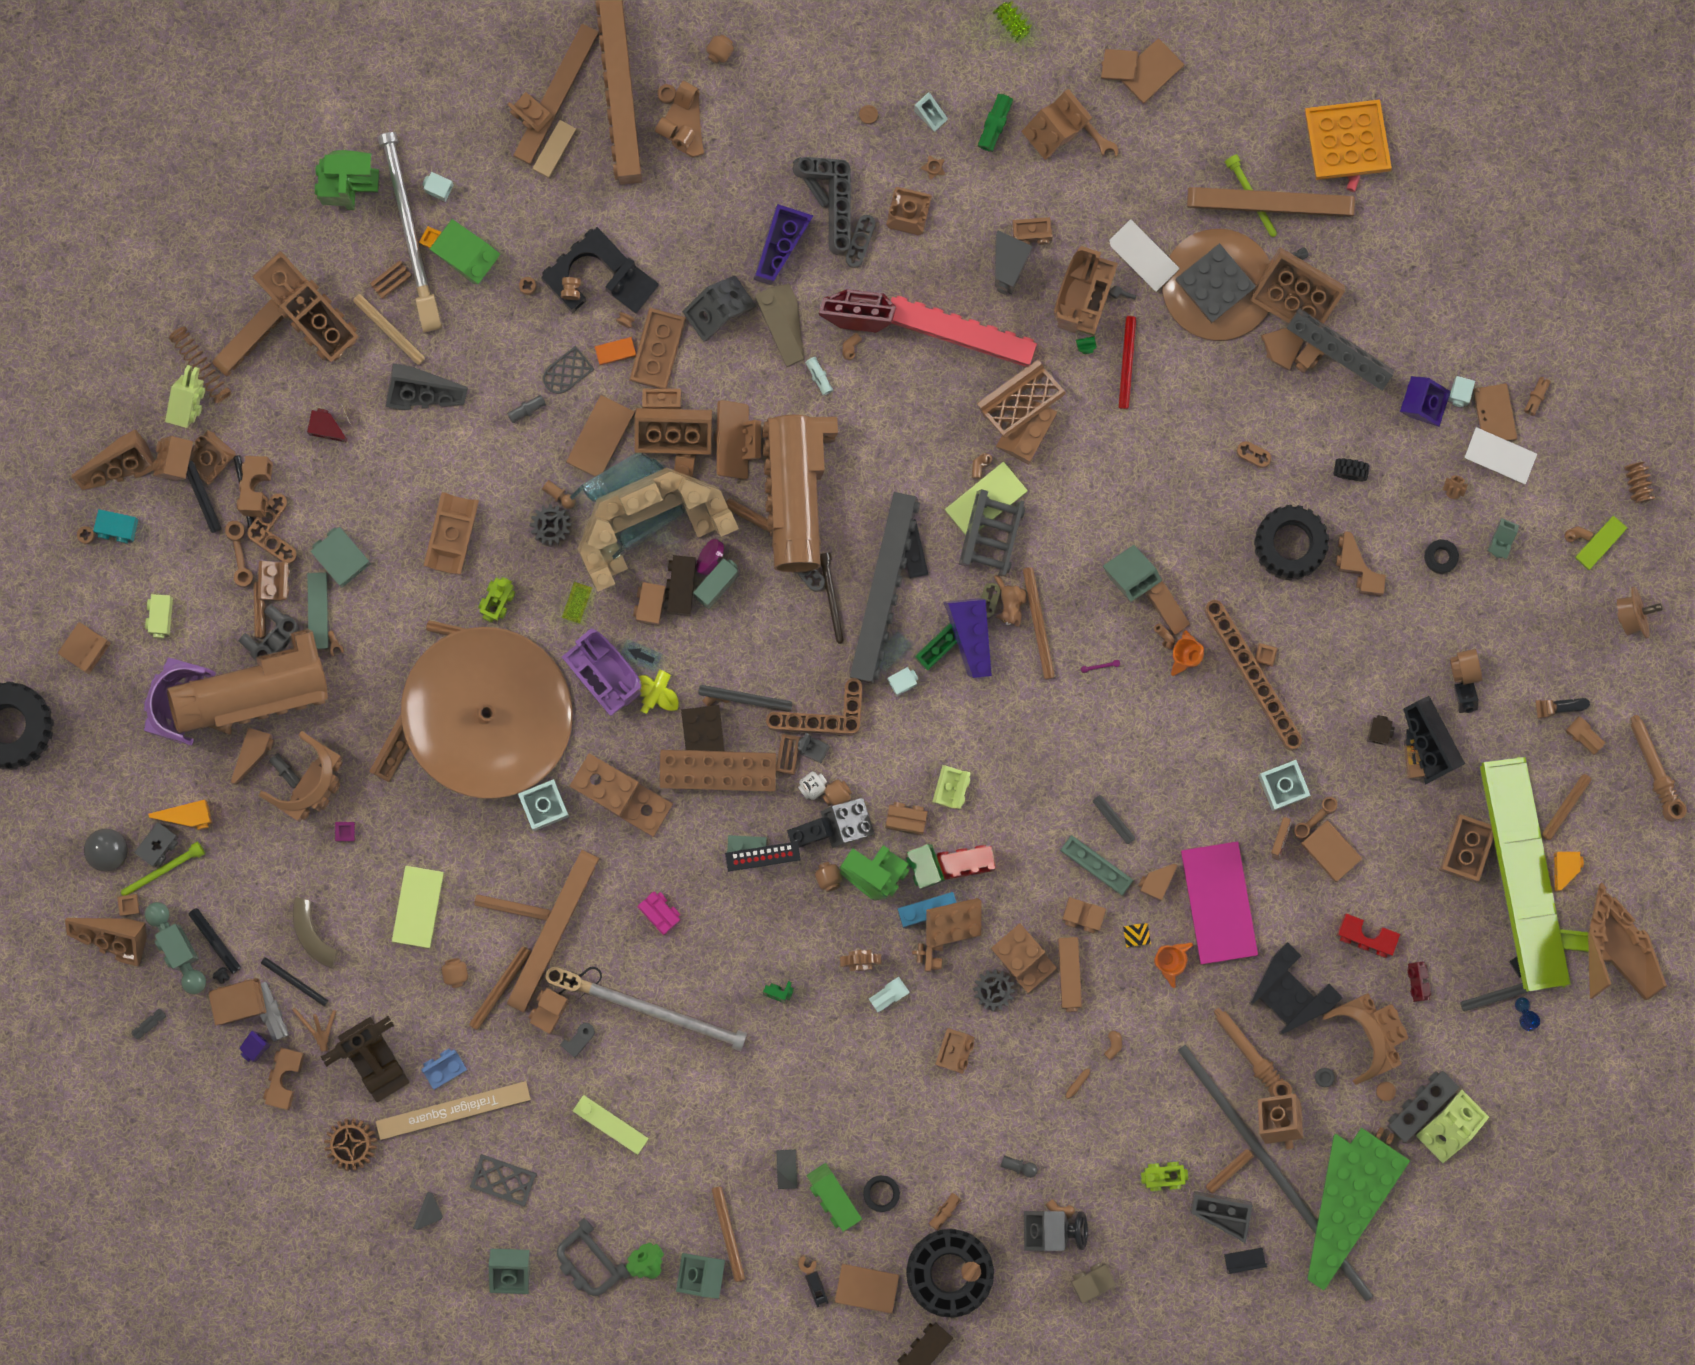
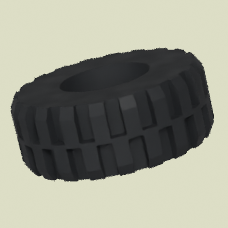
(37, 726)
(920, 1273)

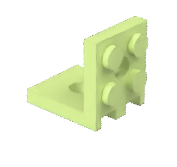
(1454, 1126)

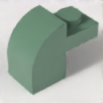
(1503, 538)

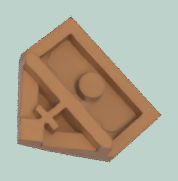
(1282, 346)

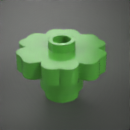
(645, 1261)

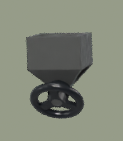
(1052, 1230)

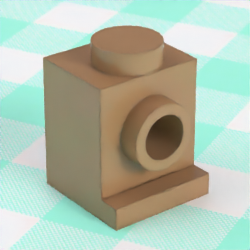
(1308, 358)

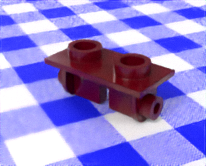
(1417, 972)

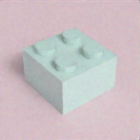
(1284, 785)
(543, 805)

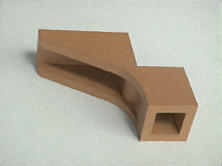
(1352, 562)

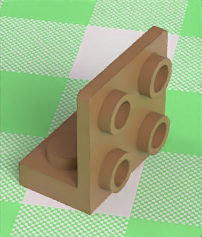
(84, 648)

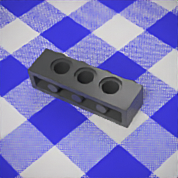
(1447, 1089)

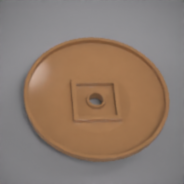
(1242, 316)

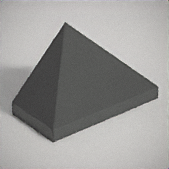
(786, 1169)
(428, 1213)

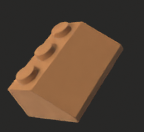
(1026, 440)

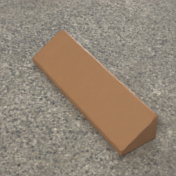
(391, 753)

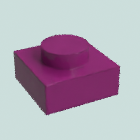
(345, 831)

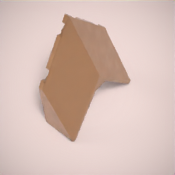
(1618, 941)

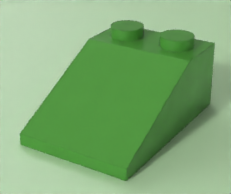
(464, 252)

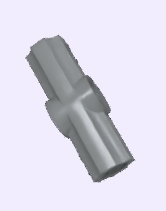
(273, 1015)

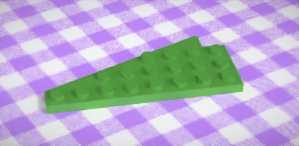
(1354, 1189)

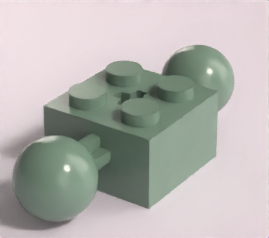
(176, 947)

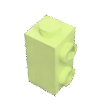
(159, 615)

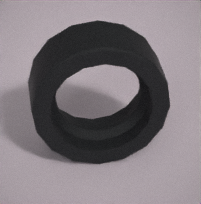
(881, 1208)

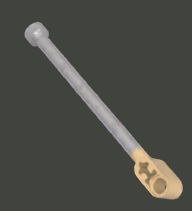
(425, 302)
(736, 1039)

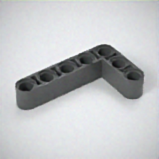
(842, 198)

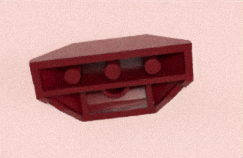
(858, 310)

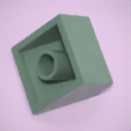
(509, 1271)
(700, 1275)

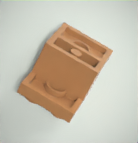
(1056, 124)
(1023, 958)

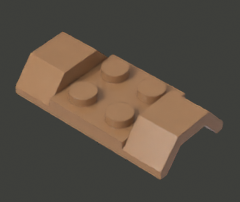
(451, 534)

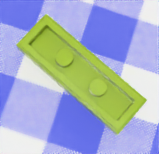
(1601, 542)

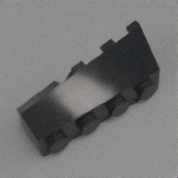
(1432, 740)

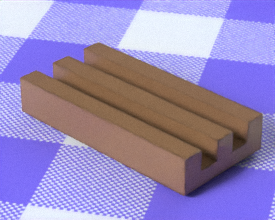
(403, 270)
(785, 770)

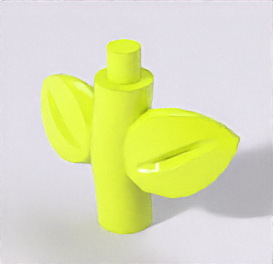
(656, 692)

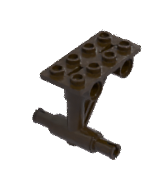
(371, 1057)

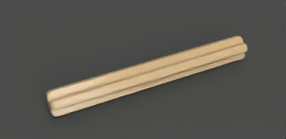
(389, 329)

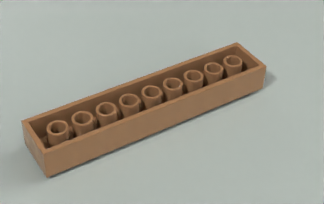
(620, 93)

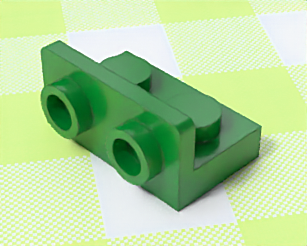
(774, 992)

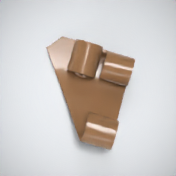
(683, 121)

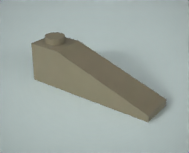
(781, 315)

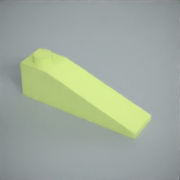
(610, 1124)

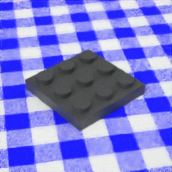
(1215, 283)

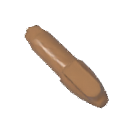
(1073, 1089)

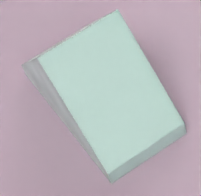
(930, 112)

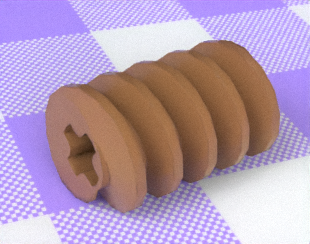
(1639, 482)

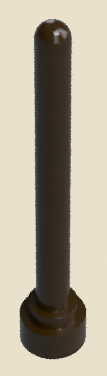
(826, 559)

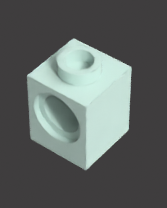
(437, 186)
(1461, 391)
(903, 681)

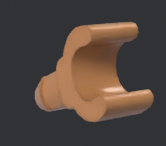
(334, 643)

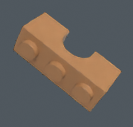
(254, 470)
(277, 1094)

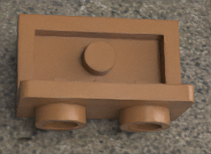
(1033, 230)

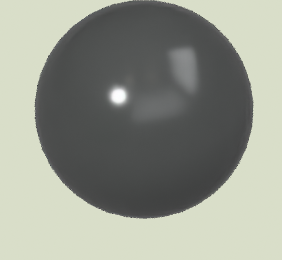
(105, 850)

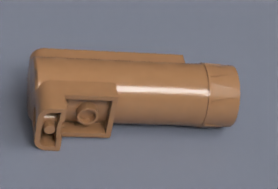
(792, 468)
(273, 686)

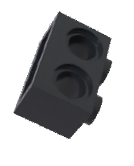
(811, 832)

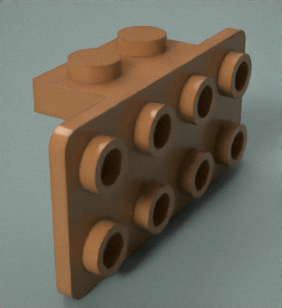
(736, 439)

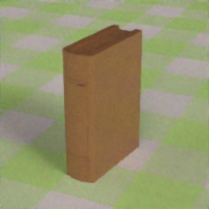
(1331, 851)
(237, 1001)

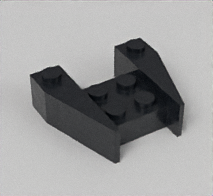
(1287, 996)

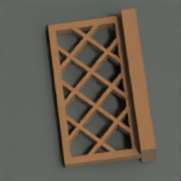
(1013, 390)

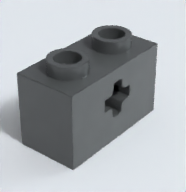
(147, 848)

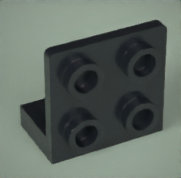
(631, 286)

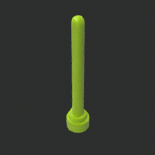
(1234, 164)
(194, 851)

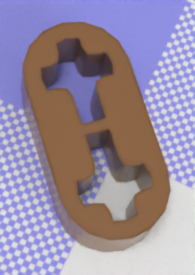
(1255, 450)

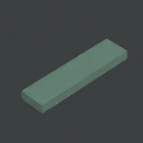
(318, 608)
(1096, 865)

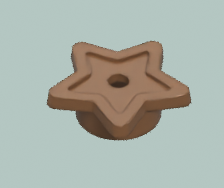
(933, 162)

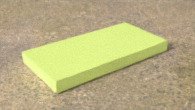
(1001, 487)
(417, 906)

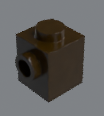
(1380, 730)

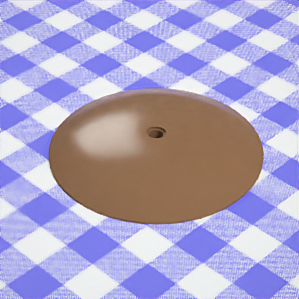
(525, 703)

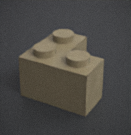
(1092, 1283)

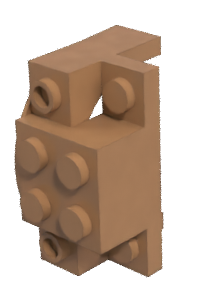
(1084, 291)
(315, 784)
(1382, 1030)

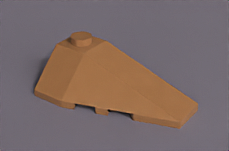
(122, 458)
(119, 936)

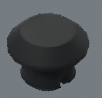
(220, 974)

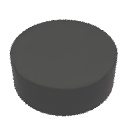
(1324, 1077)

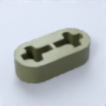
(993, 602)

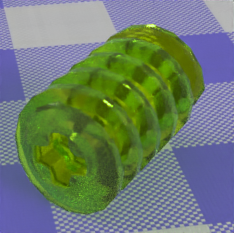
(1013, 21)

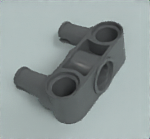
(276, 640)

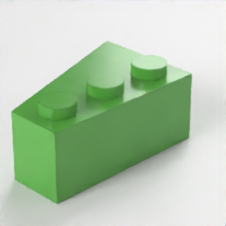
(833, 1198)

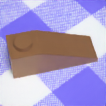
(1167, 607)
(252, 752)

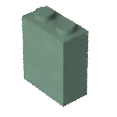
(340, 556)
(1132, 573)
(716, 583)

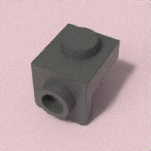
(812, 748)

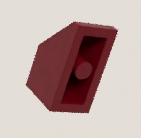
(324, 426)

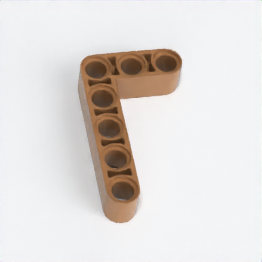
(823, 719)

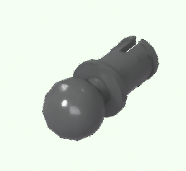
(1028, 1169)

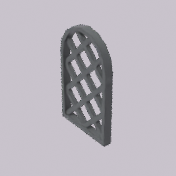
(566, 375)

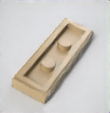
(554, 149)

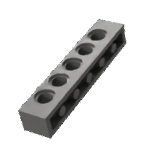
(1340, 349)

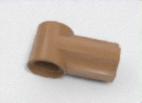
(1582, 733)

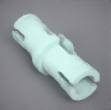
(819, 376)

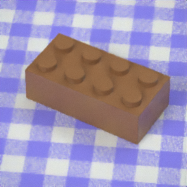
(673, 431)

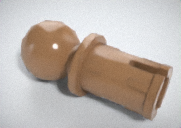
(558, 494)

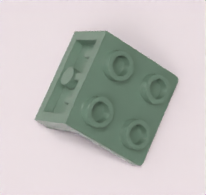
(738, 843)

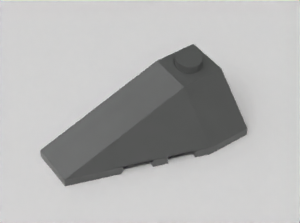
(417, 387)

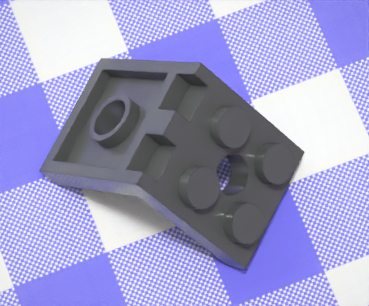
(718, 305)

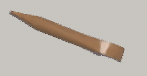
(1102, 143)

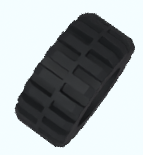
(1273, 560)

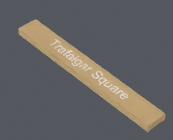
(453, 1110)

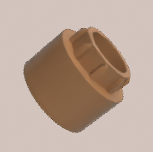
(1466, 667)

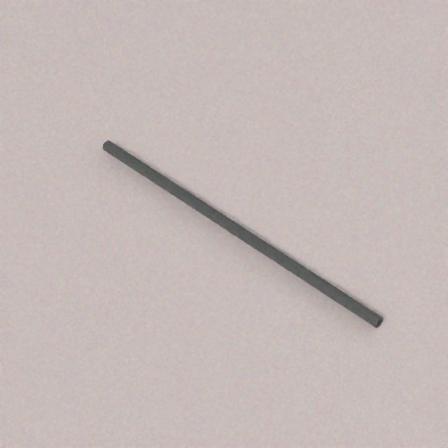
(1267, 1161)

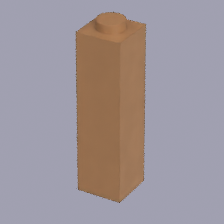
(1069, 973)

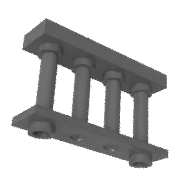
(973, 537)

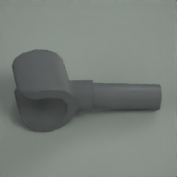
(1116, 291)

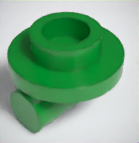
(1086, 345)

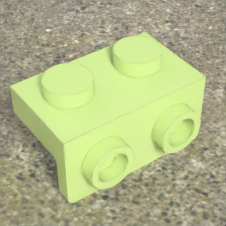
(951, 787)

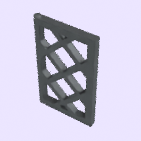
(489, 1190)

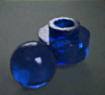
(1522, 1005)

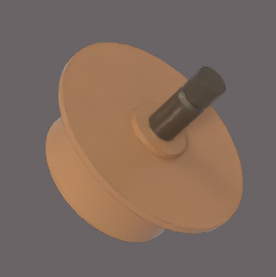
(1633, 613)

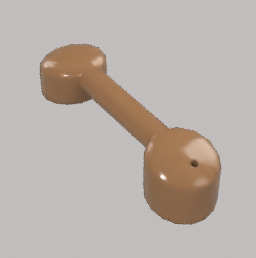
(242, 577)

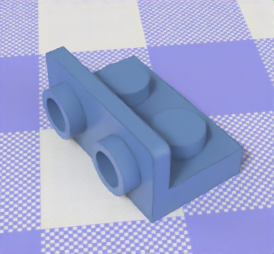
(444, 1068)

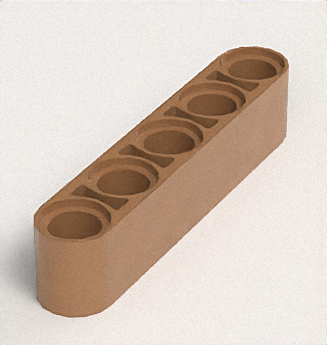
(248, 338)

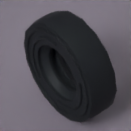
(1433, 564)

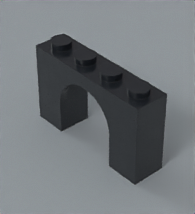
(594, 245)

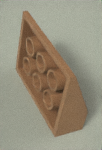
(1294, 285)

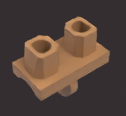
(930, 963)

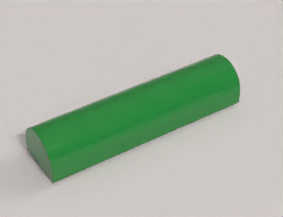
(936, 647)

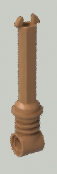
(1662, 783)
(1261, 1067)

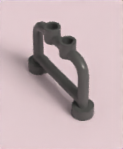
(568, 1268)

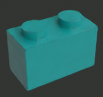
(115, 525)

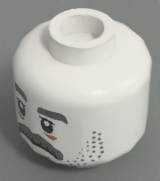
(812, 785)

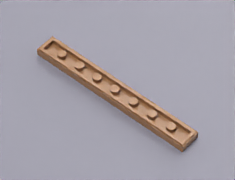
(558, 91)

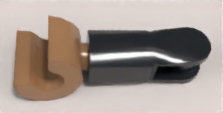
(1548, 708)
(813, 1280)

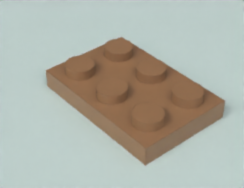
(953, 922)

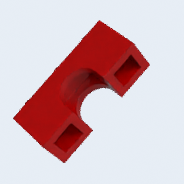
(1351, 931)

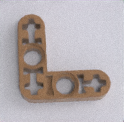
(266, 535)

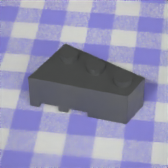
(1223, 1212)

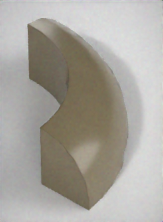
(308, 936)

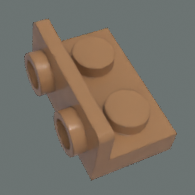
(531, 111)
(661, 398)
(273, 580)
(955, 1051)

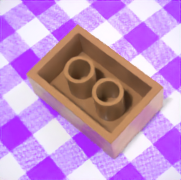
(1467, 848)

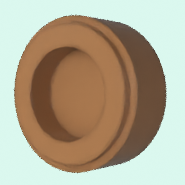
(666, 93)

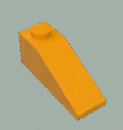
(190, 815)

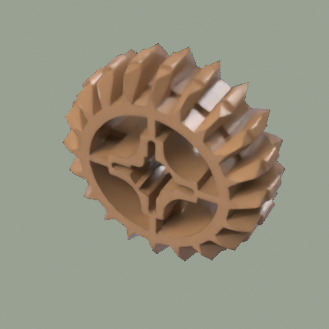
(349, 1135)

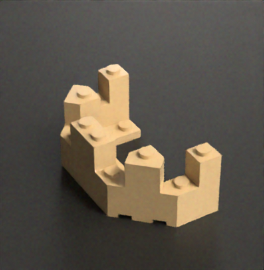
(640, 502)

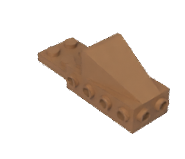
(306, 308)

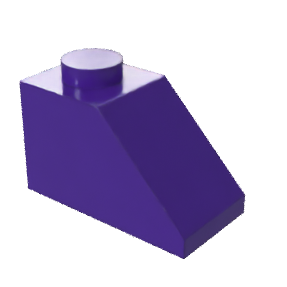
(254, 1046)

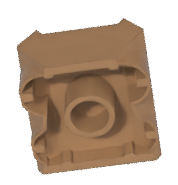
(908, 211)
(210, 456)

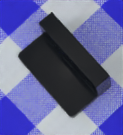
(1245, 1260)

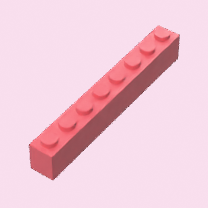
(962, 332)

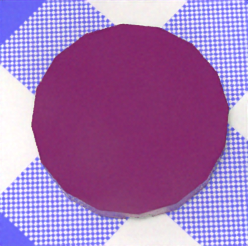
(709, 555)

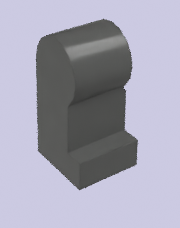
(580, 1040)

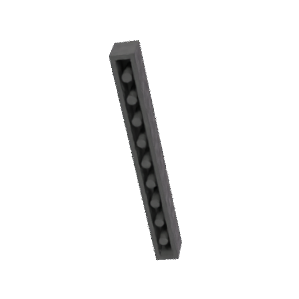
(884, 587)

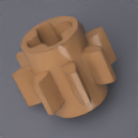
(1455, 487)

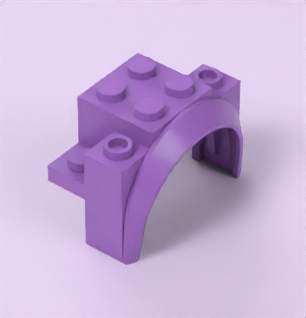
(603, 671)
(157, 700)

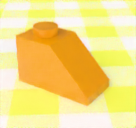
(1566, 867)

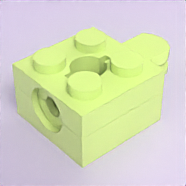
(185, 398)

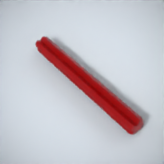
(1127, 362)

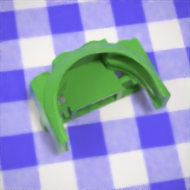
(342, 175)
(876, 877)

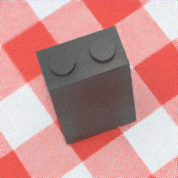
(1010, 261)

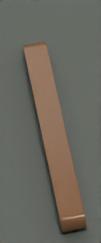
(1270, 201)
(1252, 665)
(552, 931)

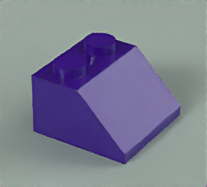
(1425, 400)

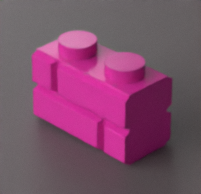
(659, 913)

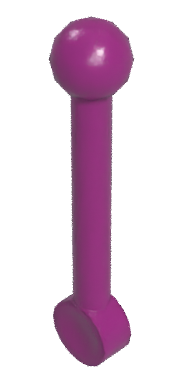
(1084, 669)

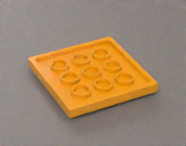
(1348, 139)

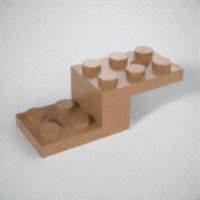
(621, 795)

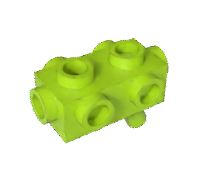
(499, 594)
(1157, 1177)

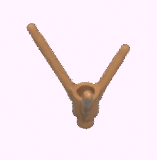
(321, 1035)

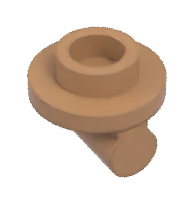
(971, 1271)

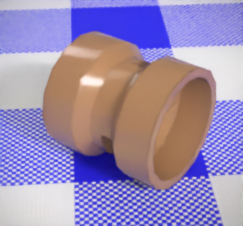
(571, 288)

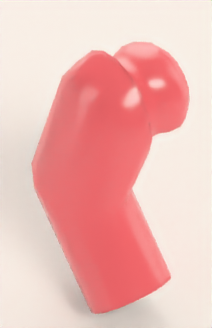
(1353, 182)

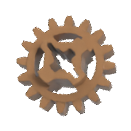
(860, 960)

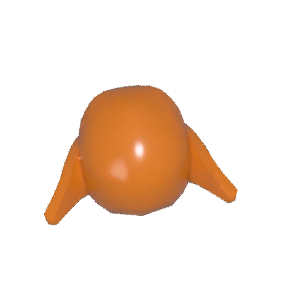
(1186, 653)
(1172, 961)

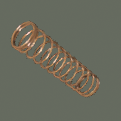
(172, 337)

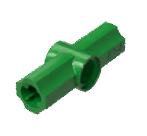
(995, 122)

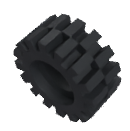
(1351, 469)

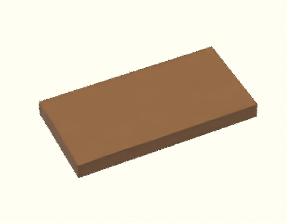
(657, 349)
(600, 436)

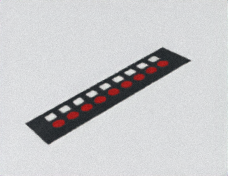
(762, 856)

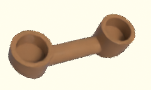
(1329, 806)

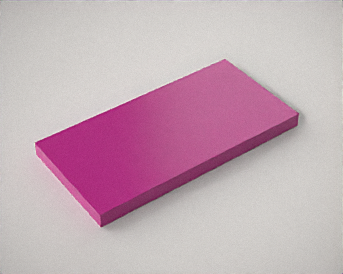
(1219, 903)

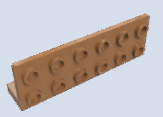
(718, 770)

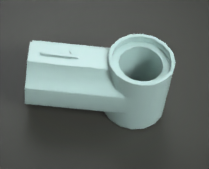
(892, 992)

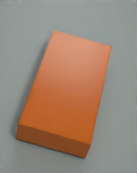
(615, 351)

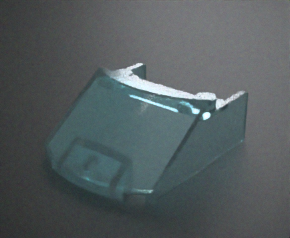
(621, 475)

